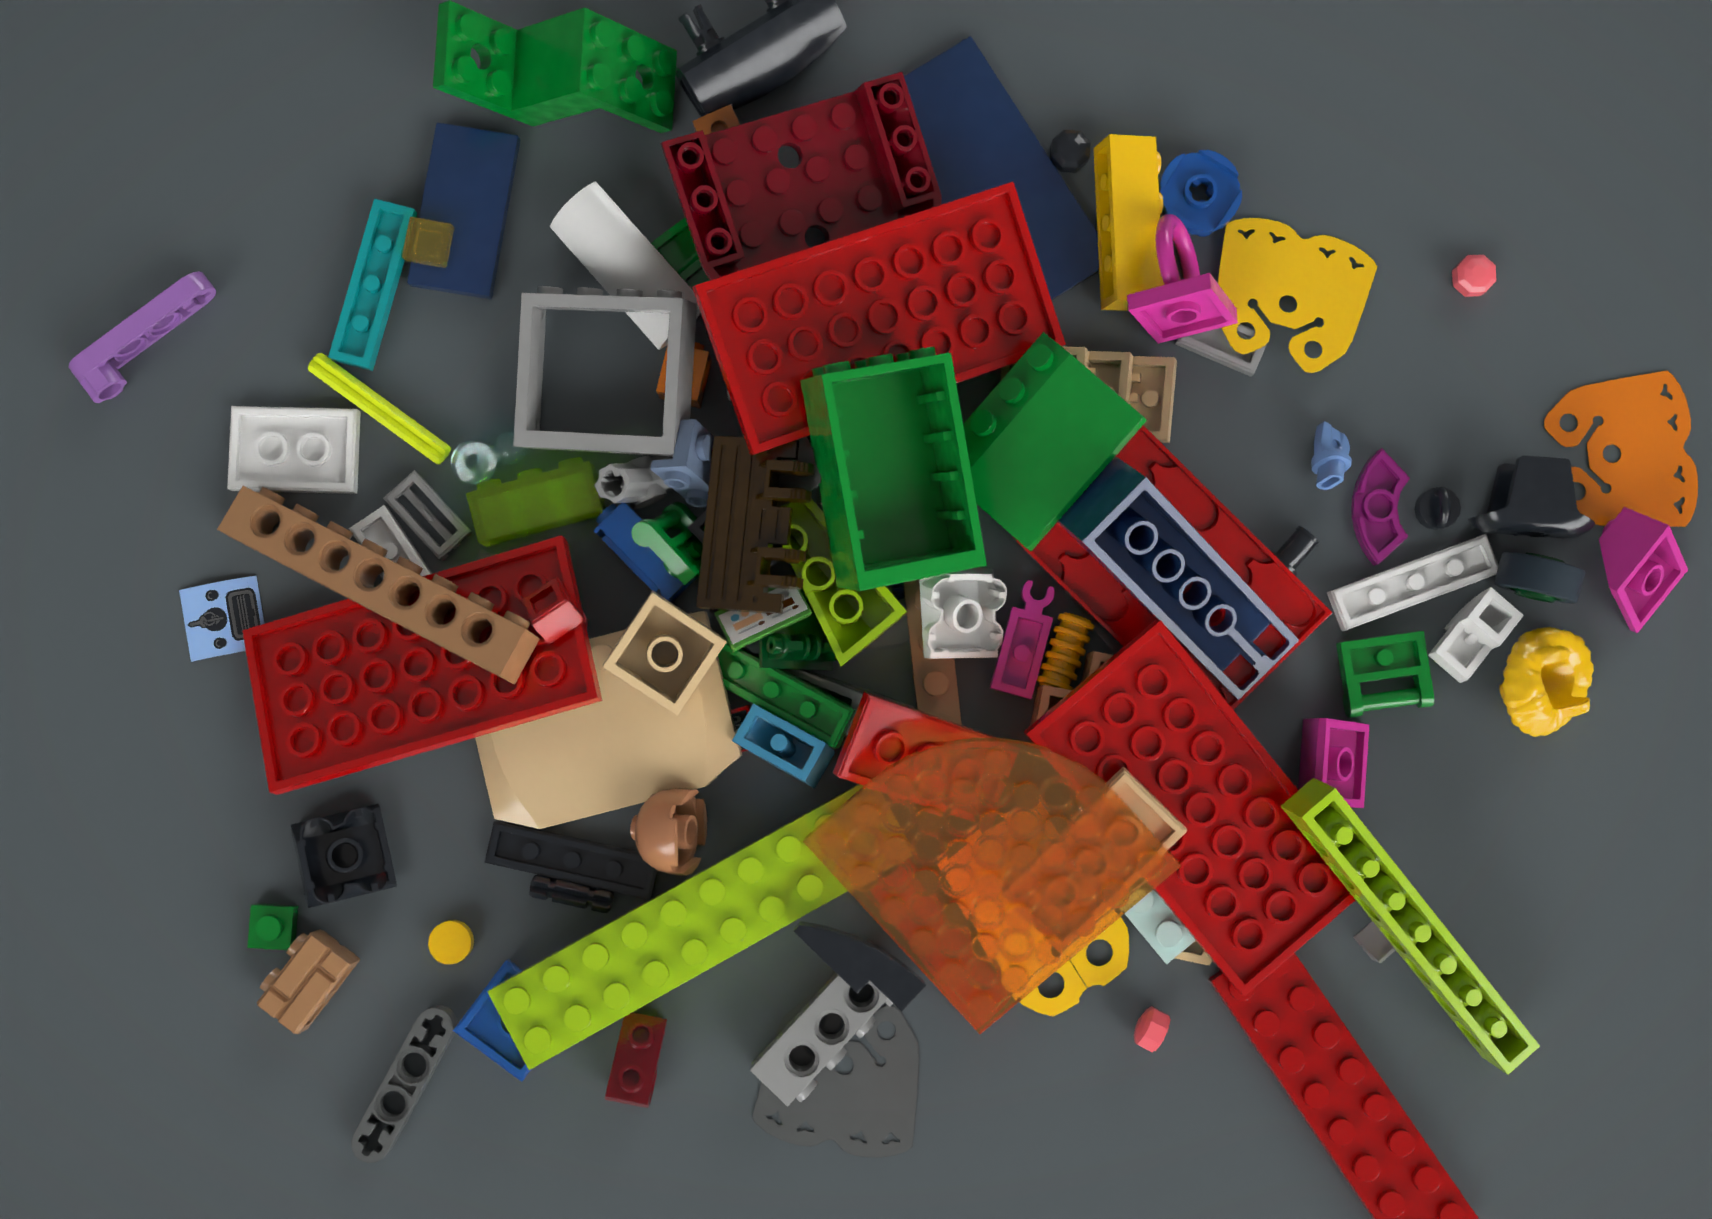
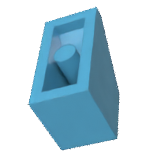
(784, 746)

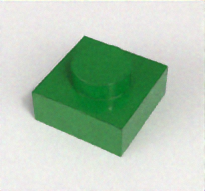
(272, 926)

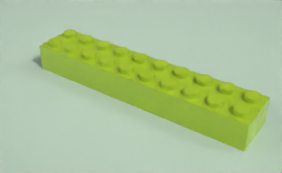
(667, 940)

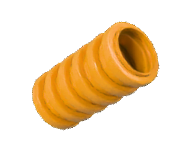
(1065, 651)

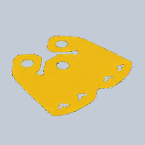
(1295, 268)

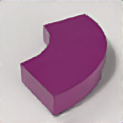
(1375, 507)

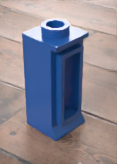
(615, 530)

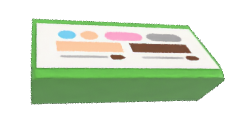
(749, 627)

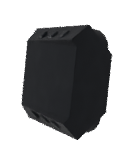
(343, 855)

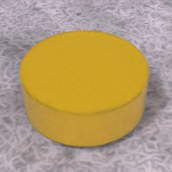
(451, 942)

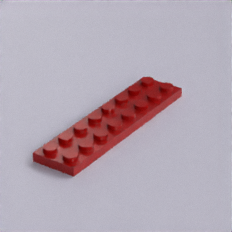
(1343, 1097)

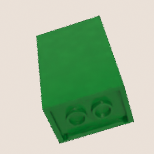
(893, 469)

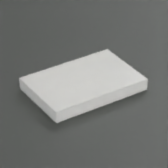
(294, 449)

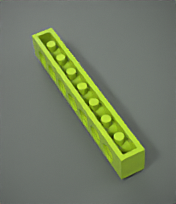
(1410, 925)

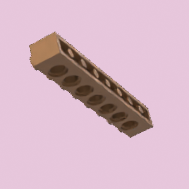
(252, 522)

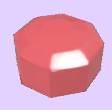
(1474, 275)
(1151, 1029)

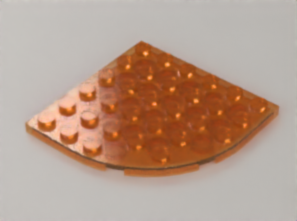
(990, 864)

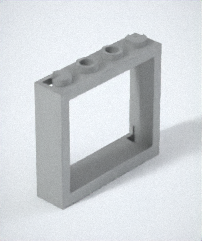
(531, 358)

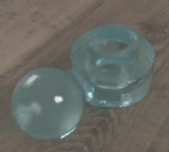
(487, 457)

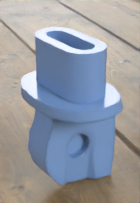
(1330, 456)

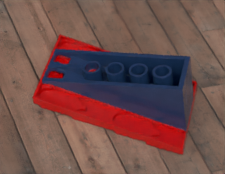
(1166, 549)

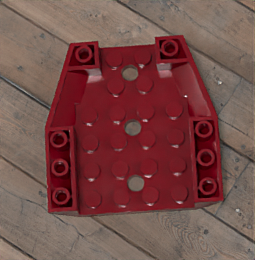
(854, 171)

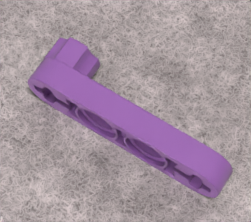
(99, 363)

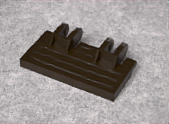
(746, 524)

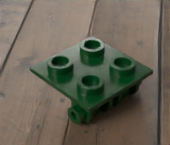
(798, 646)

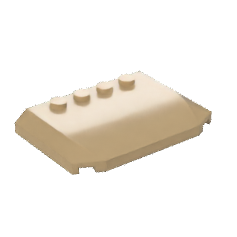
(608, 750)

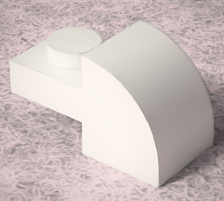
(1474, 633)

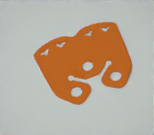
(1649, 447)

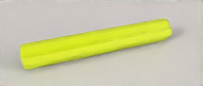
(379, 408)

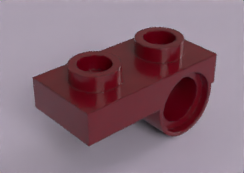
(636, 1060)

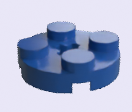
(1223, 189)

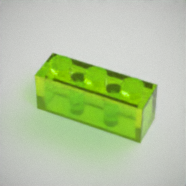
(535, 502)

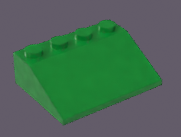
(1044, 439)

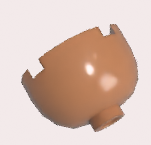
(670, 830)

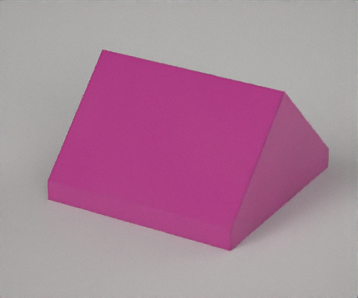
(1335, 755)

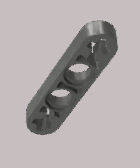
(401, 1081)

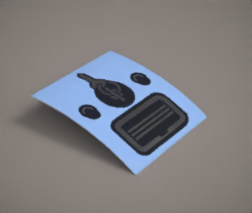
(218, 614)

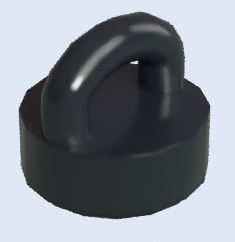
(1437, 508)

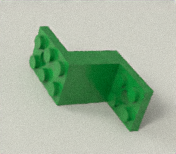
(555, 67)

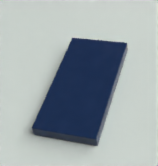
(471, 189)

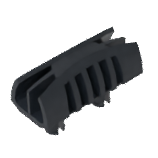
(758, 55)

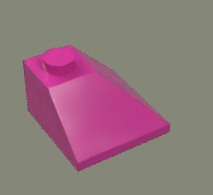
(1640, 564)

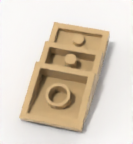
(1139, 380)

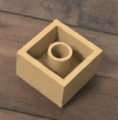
(664, 653)

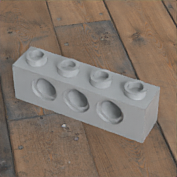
(794, 1081)

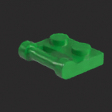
(680, 554)
(1385, 659)

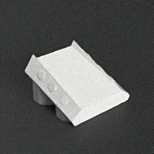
(961, 614)

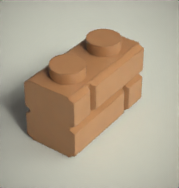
(307, 980)

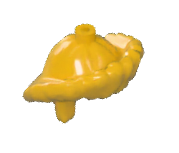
(1546, 680)

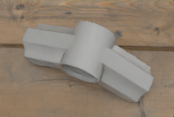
(632, 482)

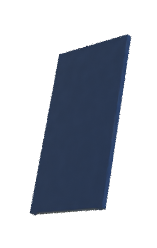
(984, 142)

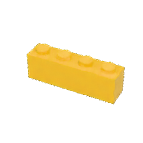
(1127, 216)

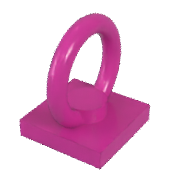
(1180, 304)

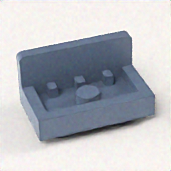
(691, 463)

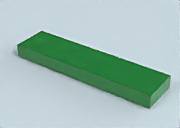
(785, 696)

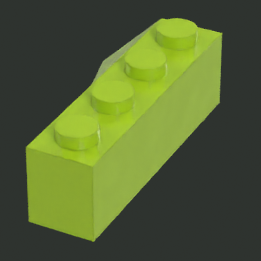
(846, 616)

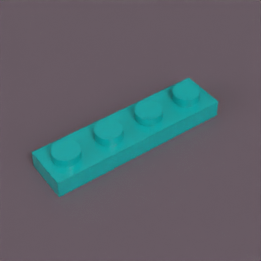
(372, 286)

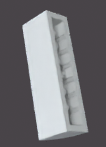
(618, 255)

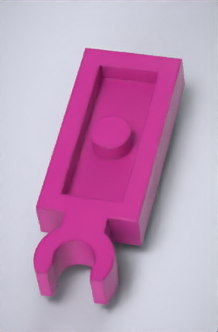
(1023, 645)

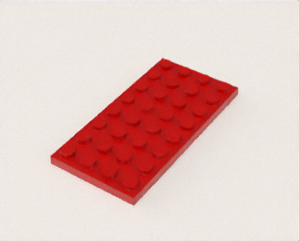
(934, 278)
(360, 691)
(1246, 872)

